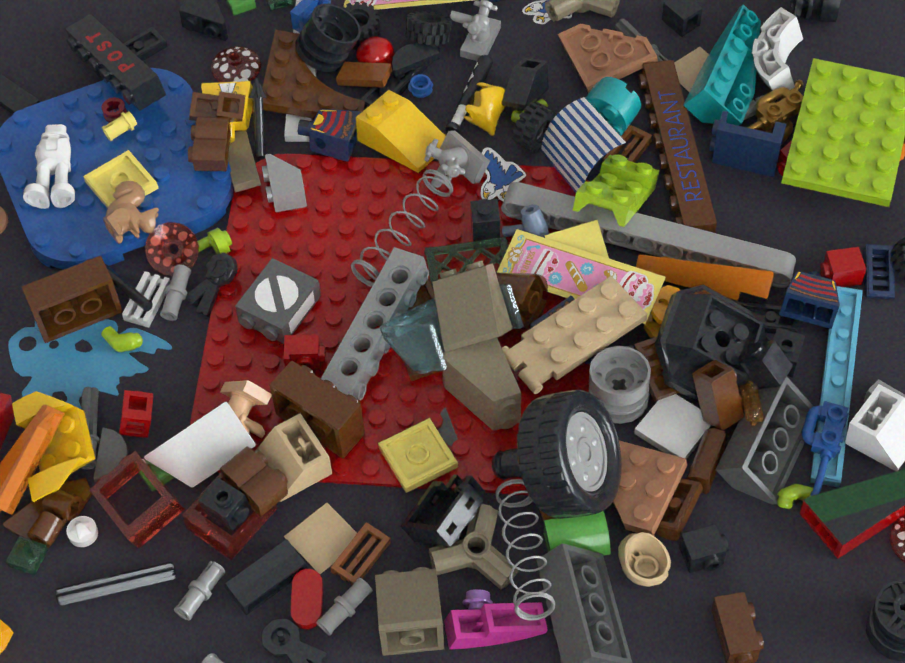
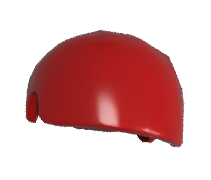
(375, 51)

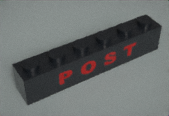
(115, 62)

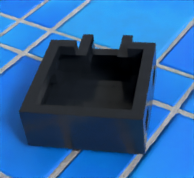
(447, 517)

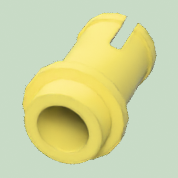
(119, 126)

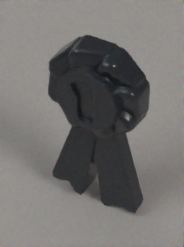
(219, 272)
(283, 639)

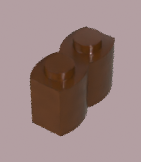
(210, 144)
(255, 479)

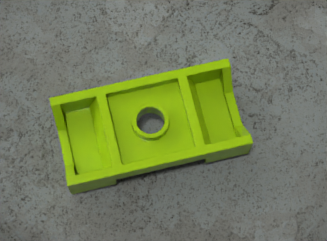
(618, 187)

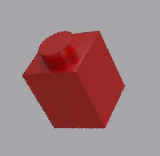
(844, 267)

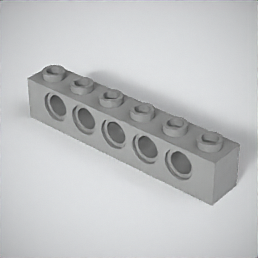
(399, 267)

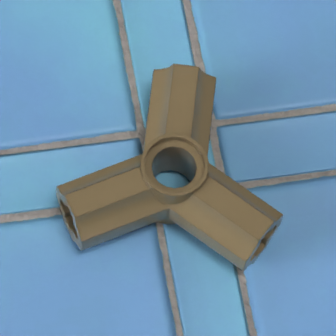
(561, 8)
(479, 534)

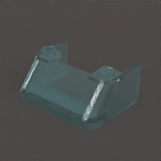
(418, 333)

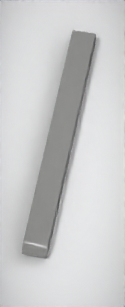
(652, 234)

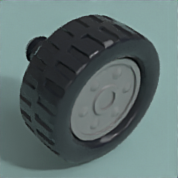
(565, 455)

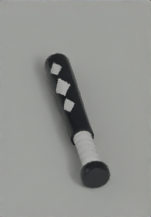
(478, 76)

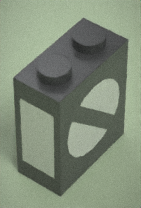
(278, 301)

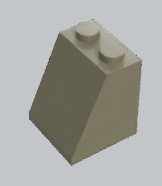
(470, 306)
(484, 383)
(409, 611)

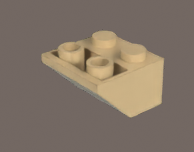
(296, 454)

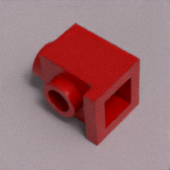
(304, 350)
(136, 413)

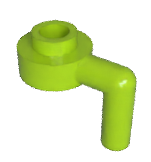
(217, 239)

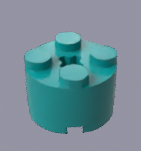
(614, 103)

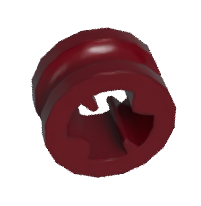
(110, 104)

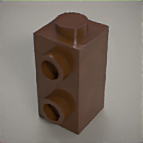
(718, 394)
(736, 628)

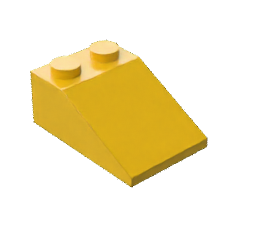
(398, 130)

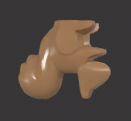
(123, 212)

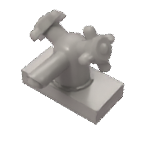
(480, 28)
(457, 157)

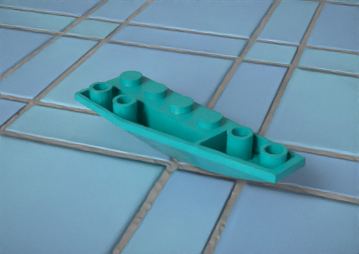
(728, 73)

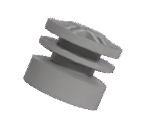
(621, 382)

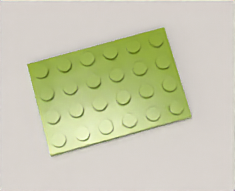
(848, 133)

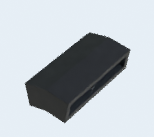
(265, 577)

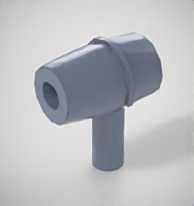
(532, 222)

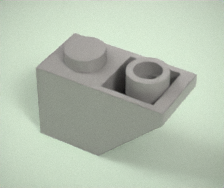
(286, 184)

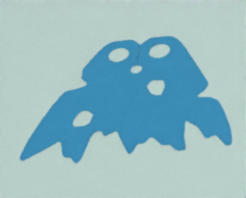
(74, 370)

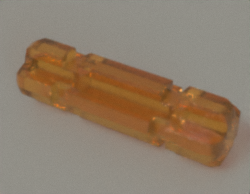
(751, 403)

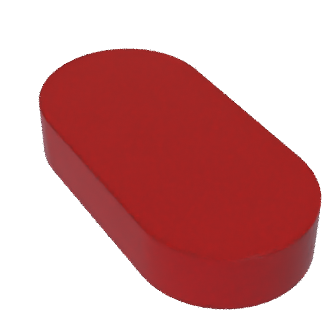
(306, 598)

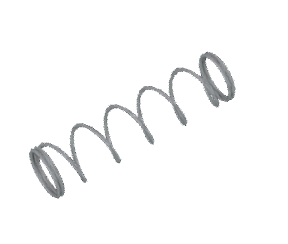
(365, 264)
(527, 501)

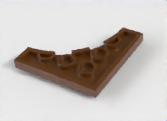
(294, 88)

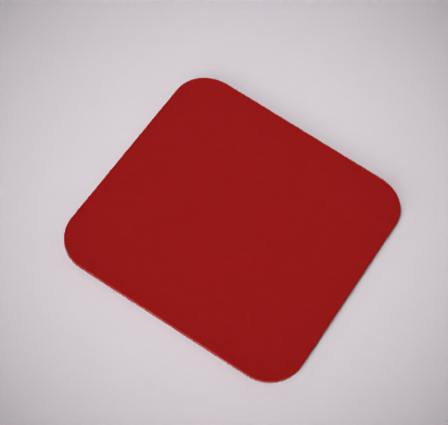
(322, 240)

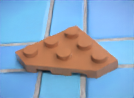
(605, 53)
(646, 486)

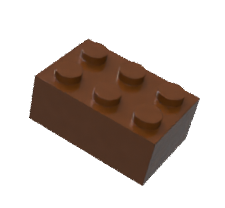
(72, 299)
(328, 412)

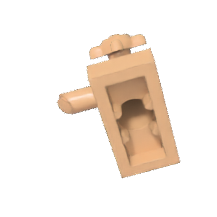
(242, 398)

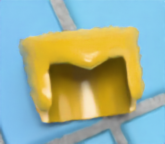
(486, 107)

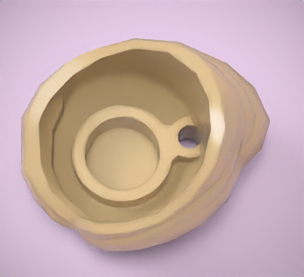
(644, 559)

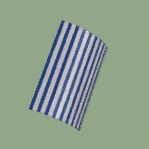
(578, 141)

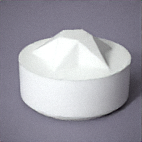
(82, 531)

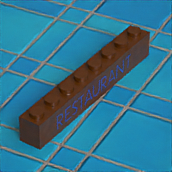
(677, 146)

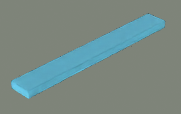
(839, 374)

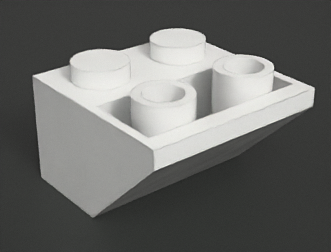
(880, 428)

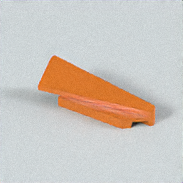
(721, 278)
(25, 456)

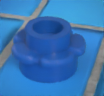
(420, 86)

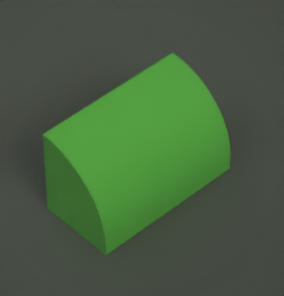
(582, 532)

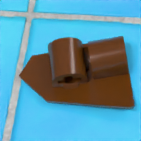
(48, 515)

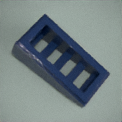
(883, 252)

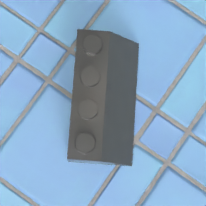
(763, 455)
(585, 607)

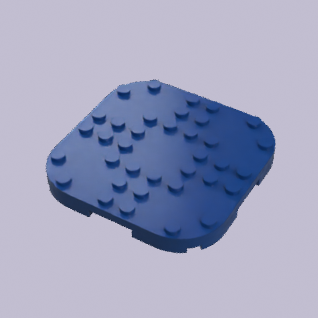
(158, 142)

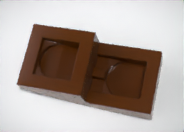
(224, 105)
(657, 386)

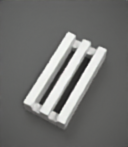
(157, 300)

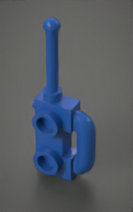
(828, 441)

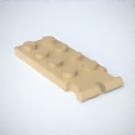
(574, 334)

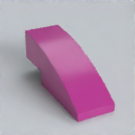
(492, 625)

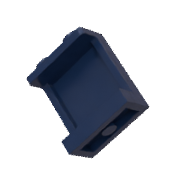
(746, 147)

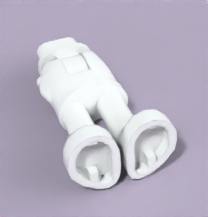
(52, 158)

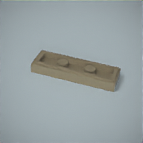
(242, 163)

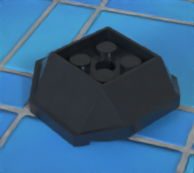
(690, 335)

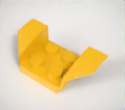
(68, 449)

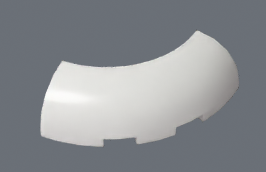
(774, 44)

